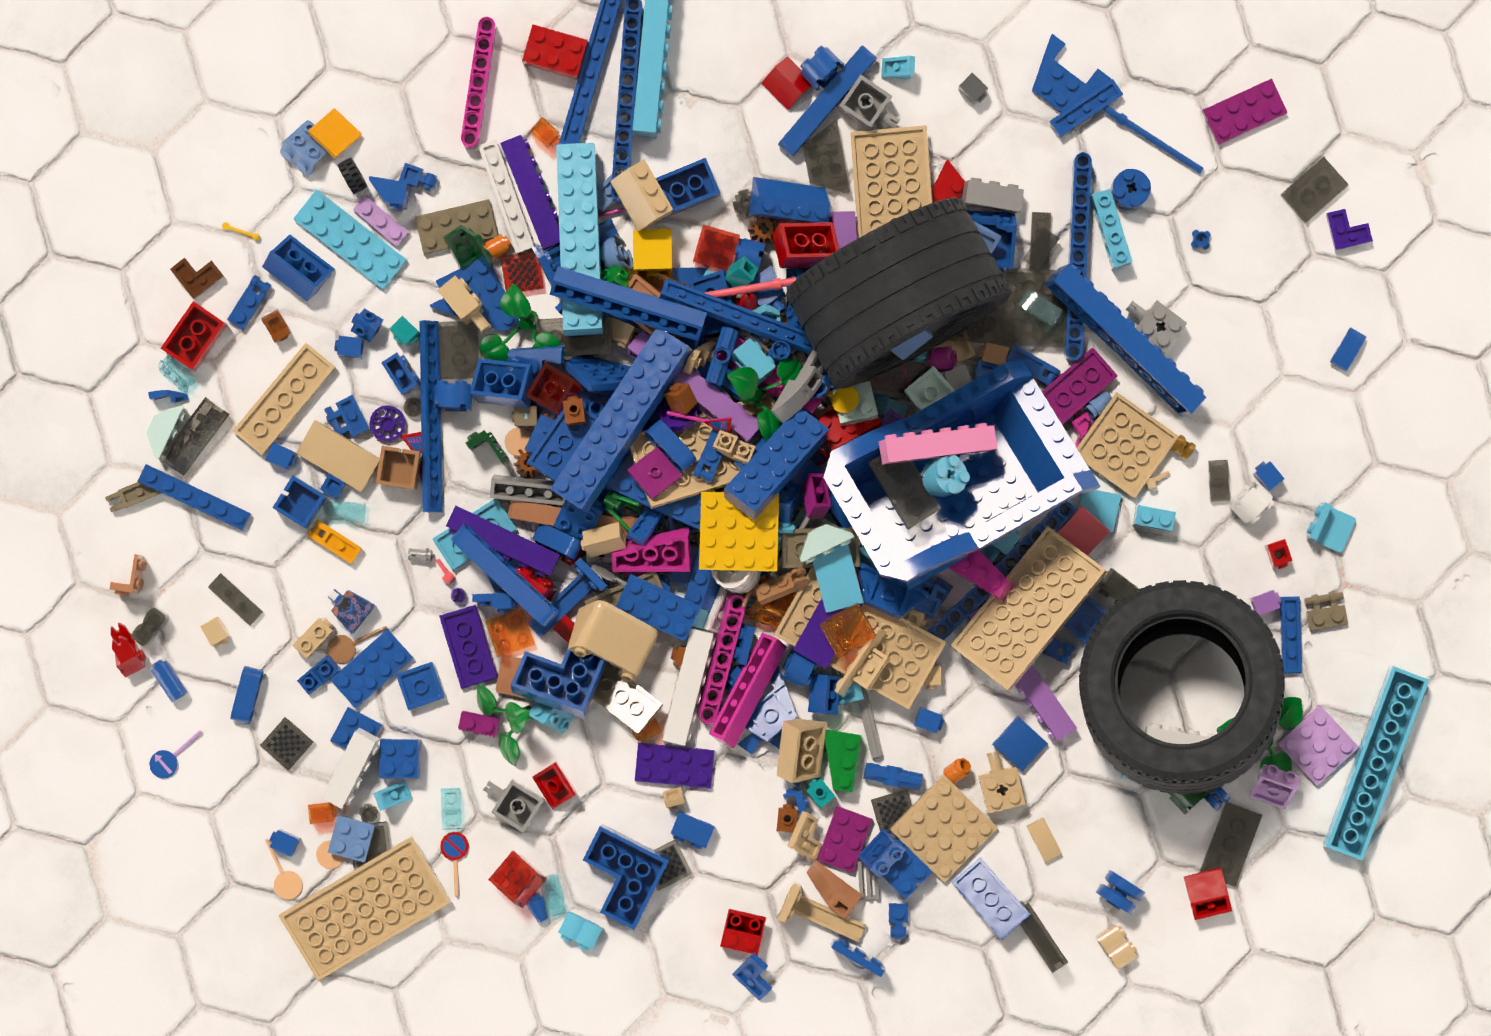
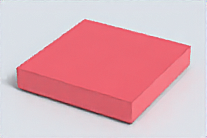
(1083, 530)

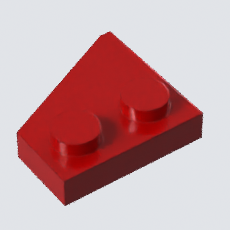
(948, 184)

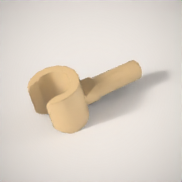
(1151, 483)

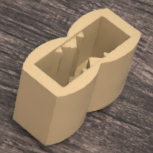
(1116, 946)

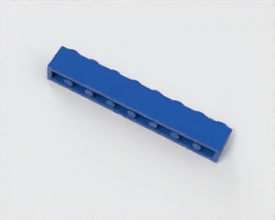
(628, 303)

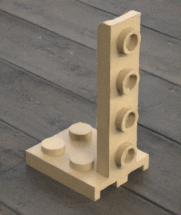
(819, 914)

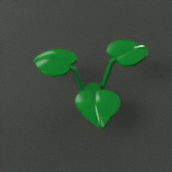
(515, 304)
(745, 381)
(1290, 717)
(517, 719)

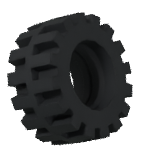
(352, 175)

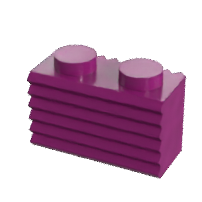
(816, 496)
(479, 723)

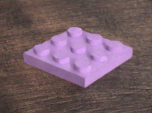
(1318, 745)

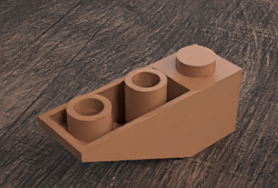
(834, 890)

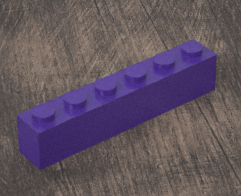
(531, 191)
(506, 542)

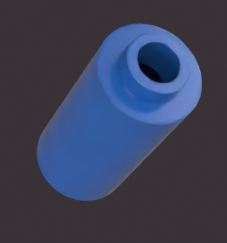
(168, 680)

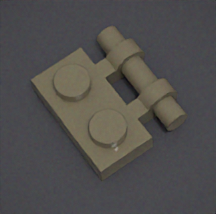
(1326, 617)

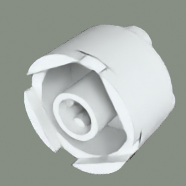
(1251, 502)

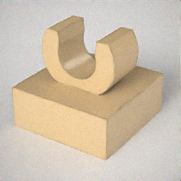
(673, 797)

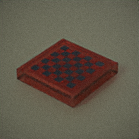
(522, 271)

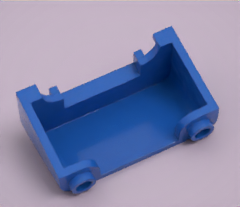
(1005, 225)

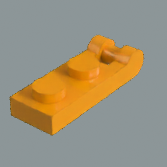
(335, 542)

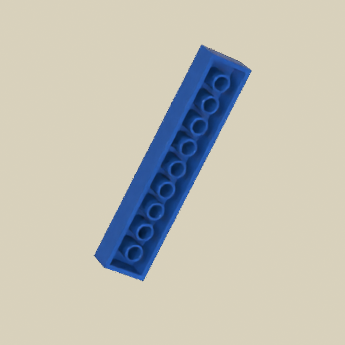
(1125, 340)
(622, 420)
(683, 511)

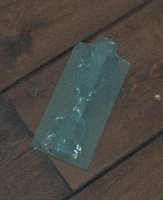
(169, 368)

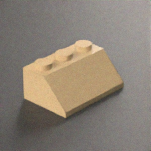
(641, 195)
(801, 750)

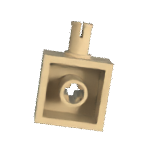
(463, 303)
(997, 776)

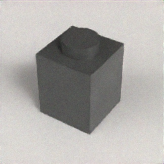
(973, 89)

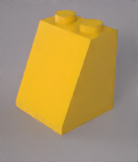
(652, 253)

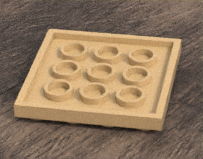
(1126, 445)
(943, 828)

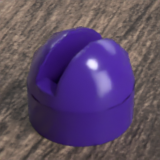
(462, 596)

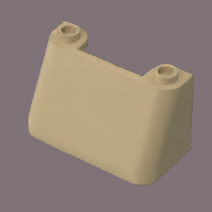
(613, 637)

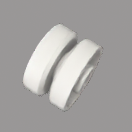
(737, 581)

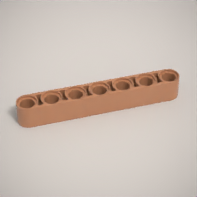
(548, 513)

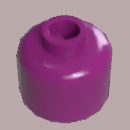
(943, 358)

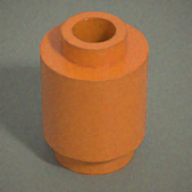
(498, 246)
(957, 770)

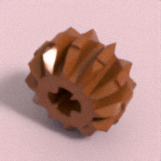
(757, 233)
(523, 458)

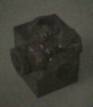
(743, 196)

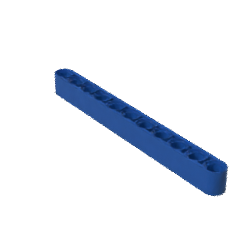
(626, 90)
(1081, 248)
(1015, 555)

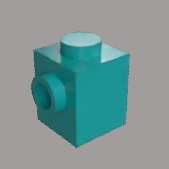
(738, 276)
(404, 332)
(820, 792)

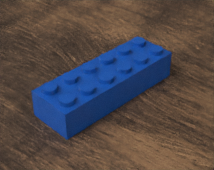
(776, 463)

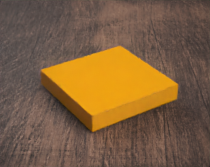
(334, 133)

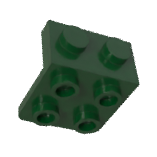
(467, 247)
(476, 440)

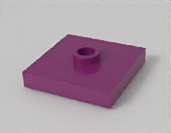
(654, 473)

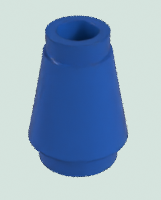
(537, 907)

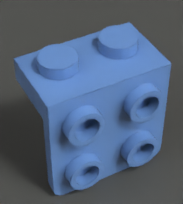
(303, 149)

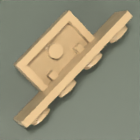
(866, 666)

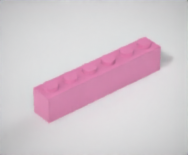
(939, 444)

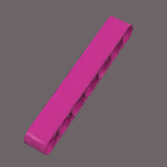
(477, 73)
(723, 668)

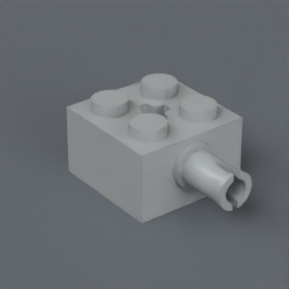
(878, 101)
(1154, 316)
(505, 803)

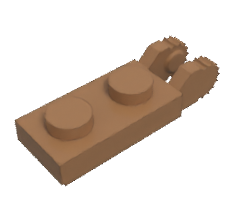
(781, 585)

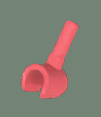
(448, 577)

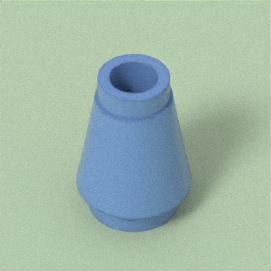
(1097, 404)

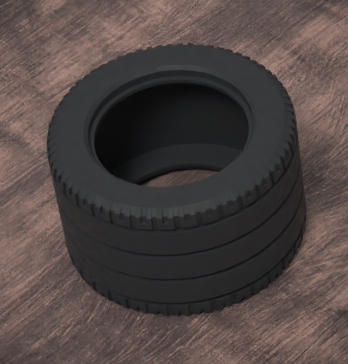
(1194, 611)

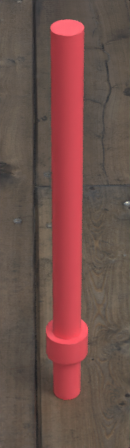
(776, 284)

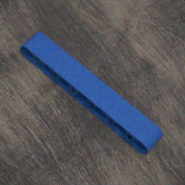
(827, 101)
(505, 575)

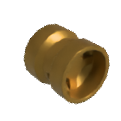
(1183, 447)

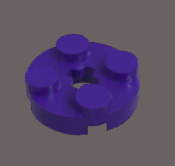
(676, 424)

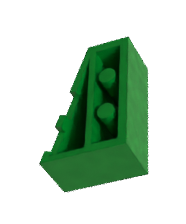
(842, 756)

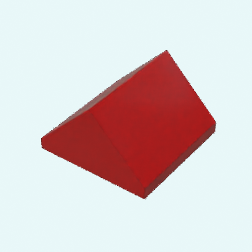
(786, 83)
(554, 785)

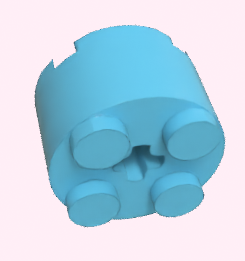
(945, 476)

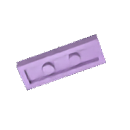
(381, 221)

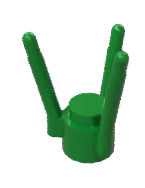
(614, 501)

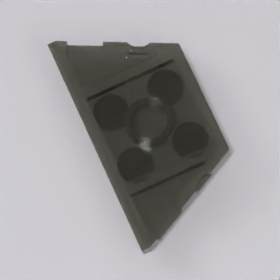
(826, 160)

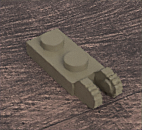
(131, 495)

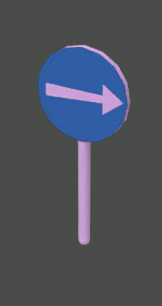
(164, 763)

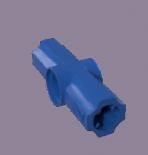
(724, 345)
(893, 776)

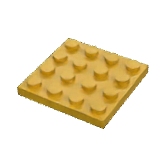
(735, 540)

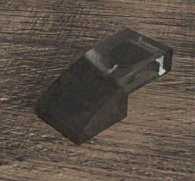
(1218, 480)

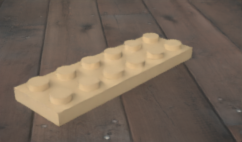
(284, 399)

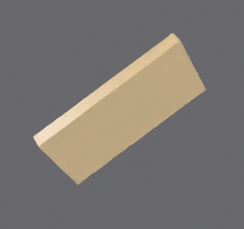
(338, 456)

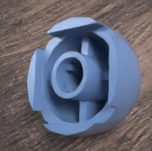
(614, 253)

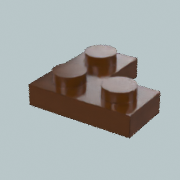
(199, 281)

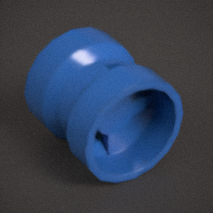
(782, 350)
(1220, 794)

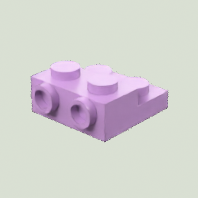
(1275, 786)

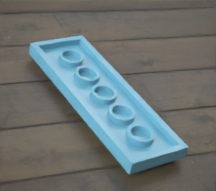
(350, 239)

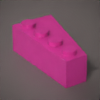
(661, 553)
(984, 574)

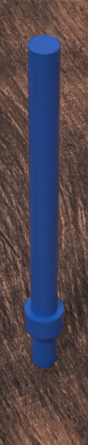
(1122, 119)

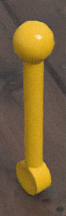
(226, 226)

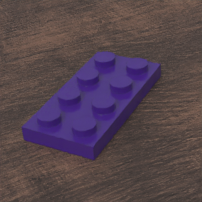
(674, 765)

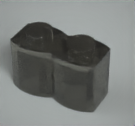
(152, 623)

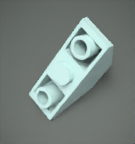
(164, 429)
(822, 541)

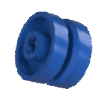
(1120, 892)

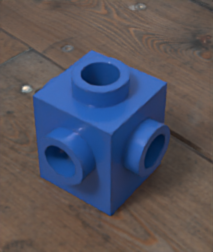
(366, 324)

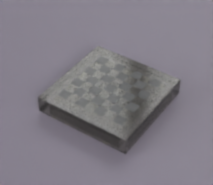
(287, 743)
(890, 808)
(677, 866)

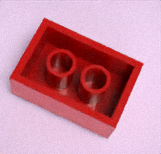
(555, 51)
(804, 243)
(194, 336)
(840, 434)

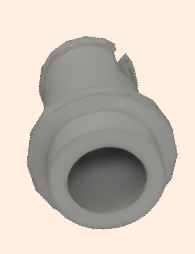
(420, 555)

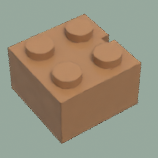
(398, 468)

